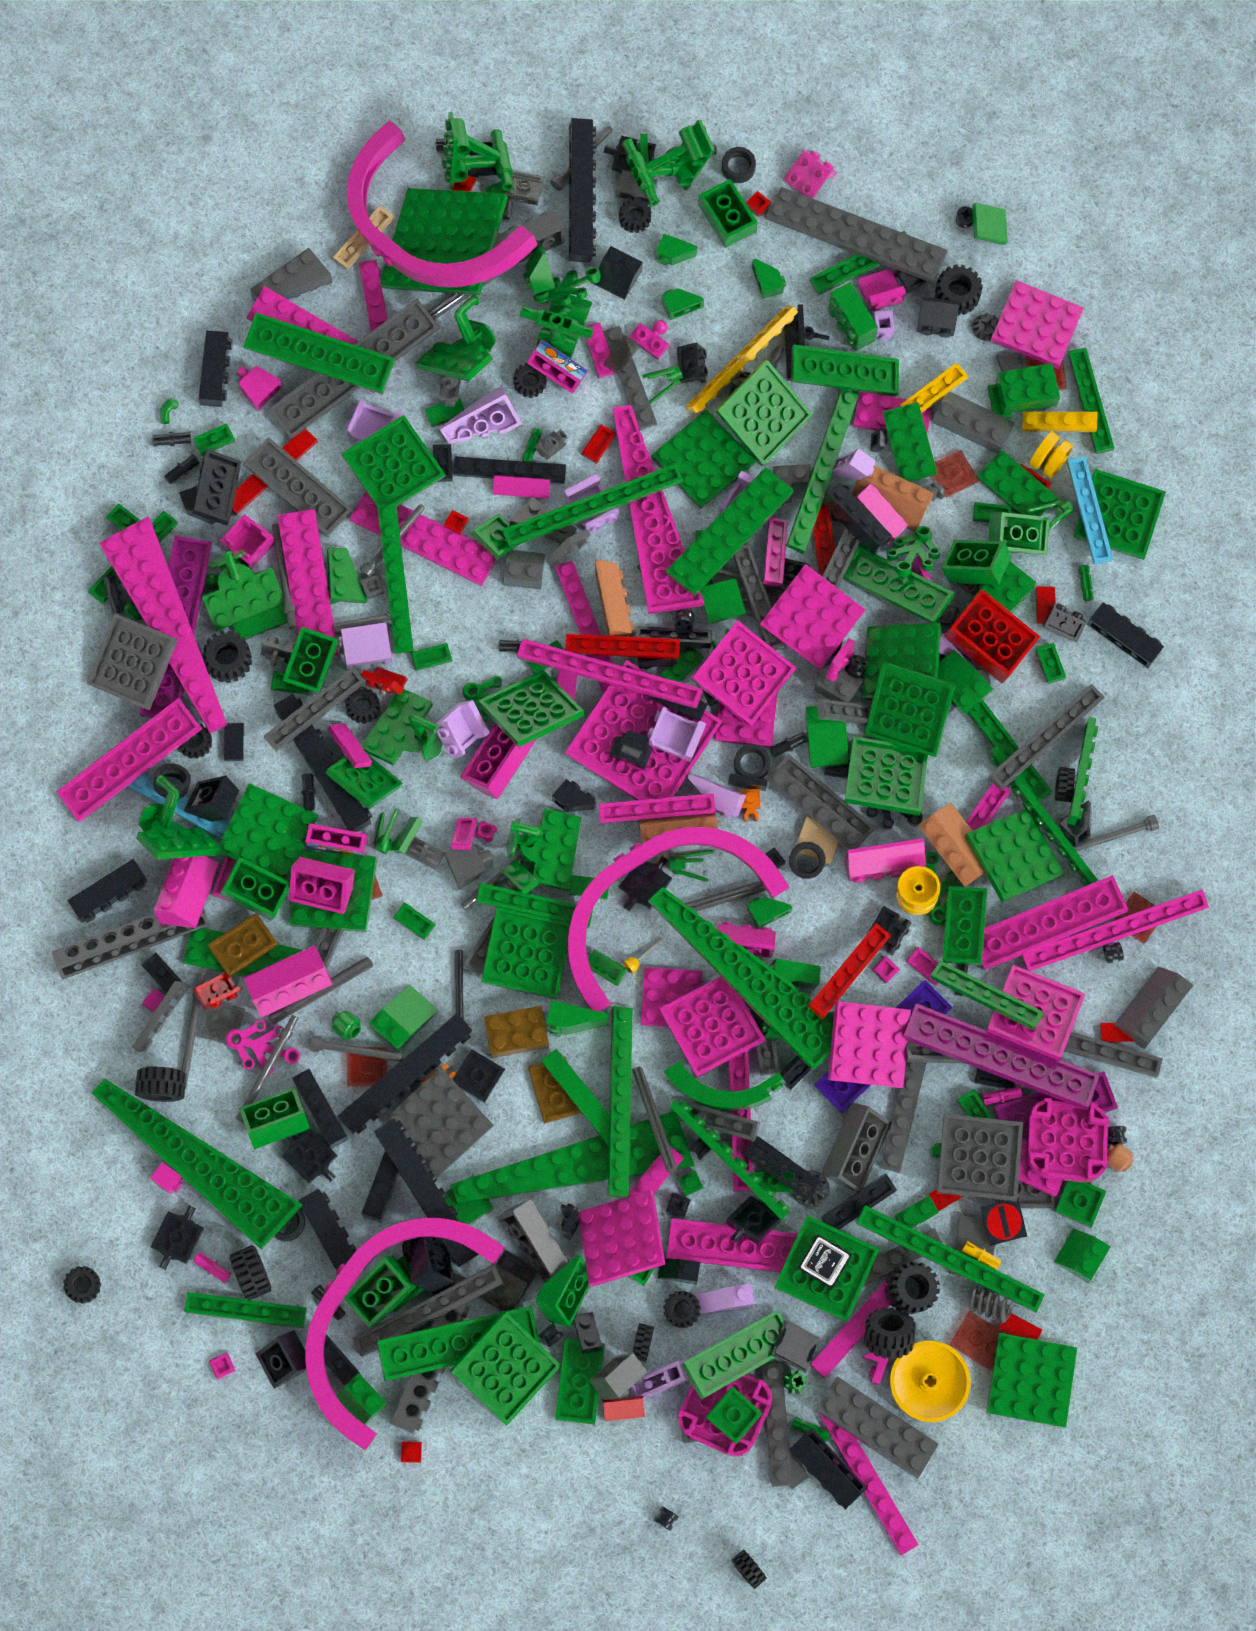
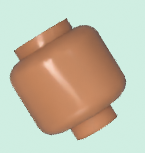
(1119, 1157)

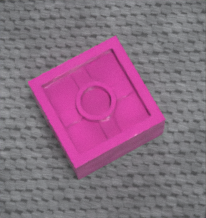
(249, 537)

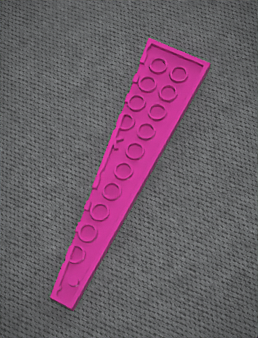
(652, 522)
(147, 579)

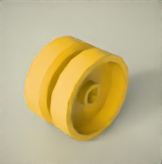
(1049, 453)
(917, 890)

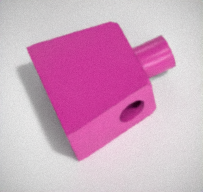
(258, 385)

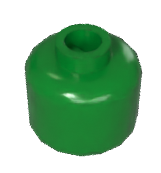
(346, 1025)

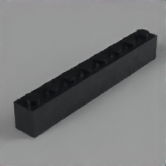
(581, 190)
(319, 760)
(404, 1074)
(420, 1183)

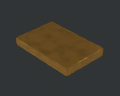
(243, 945)
(551, 1098)

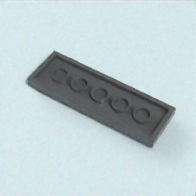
(297, 485)
(877, 1427)

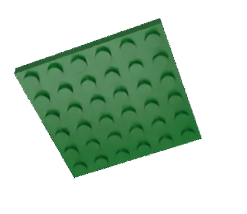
(445, 230)

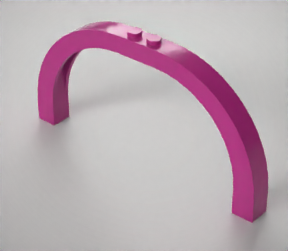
(458, 274)
(716, 838)
(337, 1290)

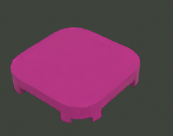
(1067, 1141)
(697, 1427)

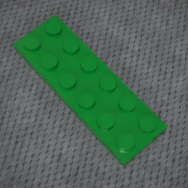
(845, 370)
(911, 593)
(200, 955)
(734, 1355)

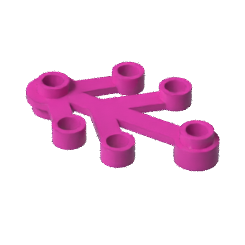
(258, 1045)

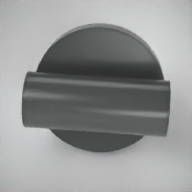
(508, 209)
(938, 491)
(971, 588)

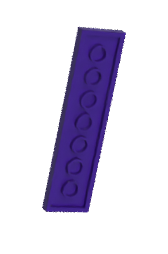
(841, 1093)

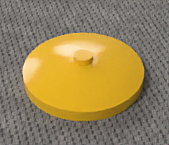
(930, 1382)

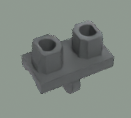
(449, 390)
(551, 444)
(275, 652)
(425, 853)

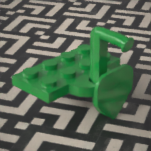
(465, 356)
(242, 594)
(401, 726)
(168, 839)
(547, 846)

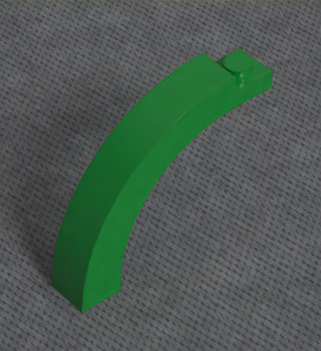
(720, 1099)

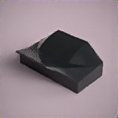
(631, 749)

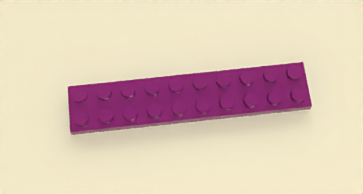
(188, 570)
(1001, 1057)

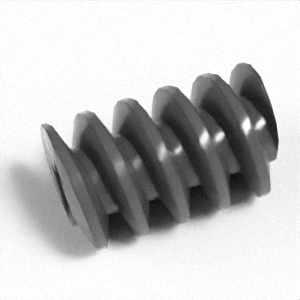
(990, 1306)

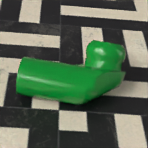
(166, 408)
(131, 611)

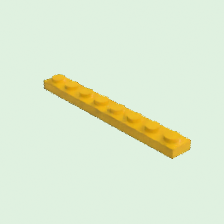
(746, 355)

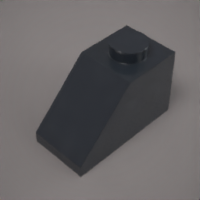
(679, 1271)

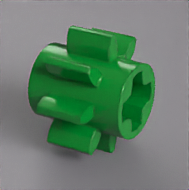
(794, 1382)

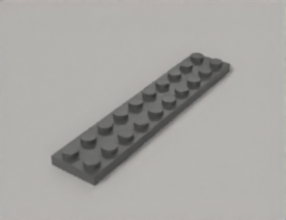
(857, 234)
(324, 393)

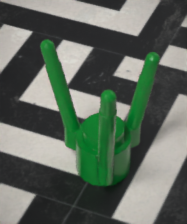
(673, 374)
(1062, 510)
(383, 843)
(679, 861)

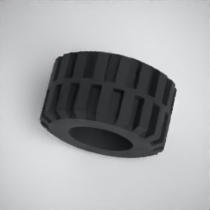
(964, 277)
(227, 671)
(160, 1084)
(250, 1272)
(925, 1280)
(889, 1333)

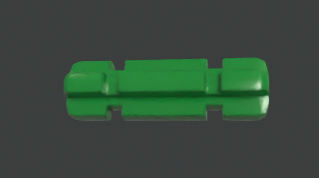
(530, 447)
(1086, 583)
(804, 1427)

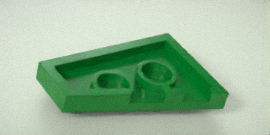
(343, 578)

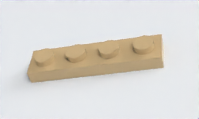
(356, 244)

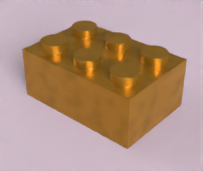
(516, 1032)

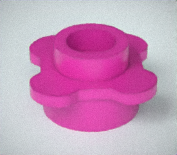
(488, 837)

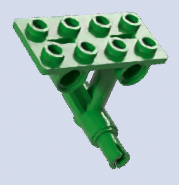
(457, 156)
(680, 161)
(561, 323)

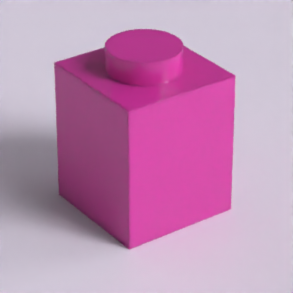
(167, 1178)

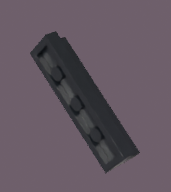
(794, 335)
(788, 1163)

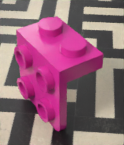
(809, 173)
(881, 290)

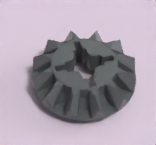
(978, 327)

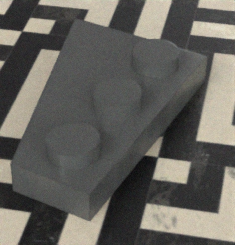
(535, 508)

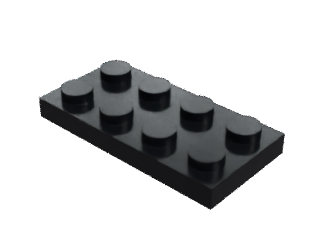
(216, 487)

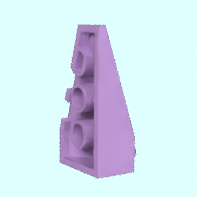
(486, 415)

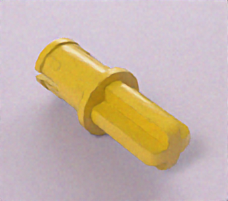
(981, 1255)

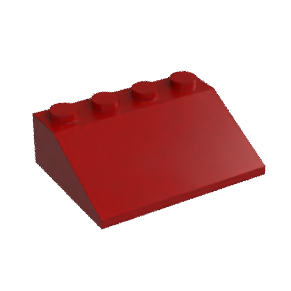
(992, 636)

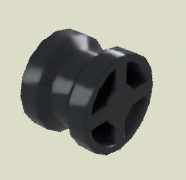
(964, 222)
(684, 619)
(856, 666)
(1113, 952)
(1117, 1135)
(700, 1148)
(551, 1335)
(666, 1518)

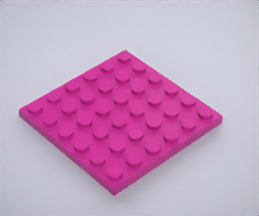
(633, 711)

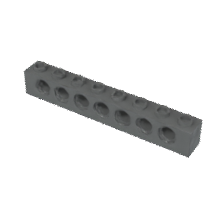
(118, 944)
(412, 1423)

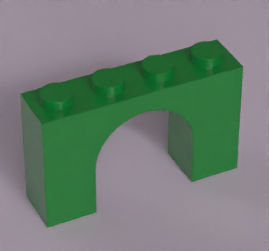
(799, 975)

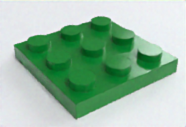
(366, 784)

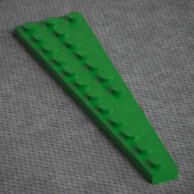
(754, 981)
(574, 1164)
(236, 1192)

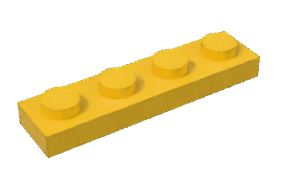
(938, 387)
(1059, 421)

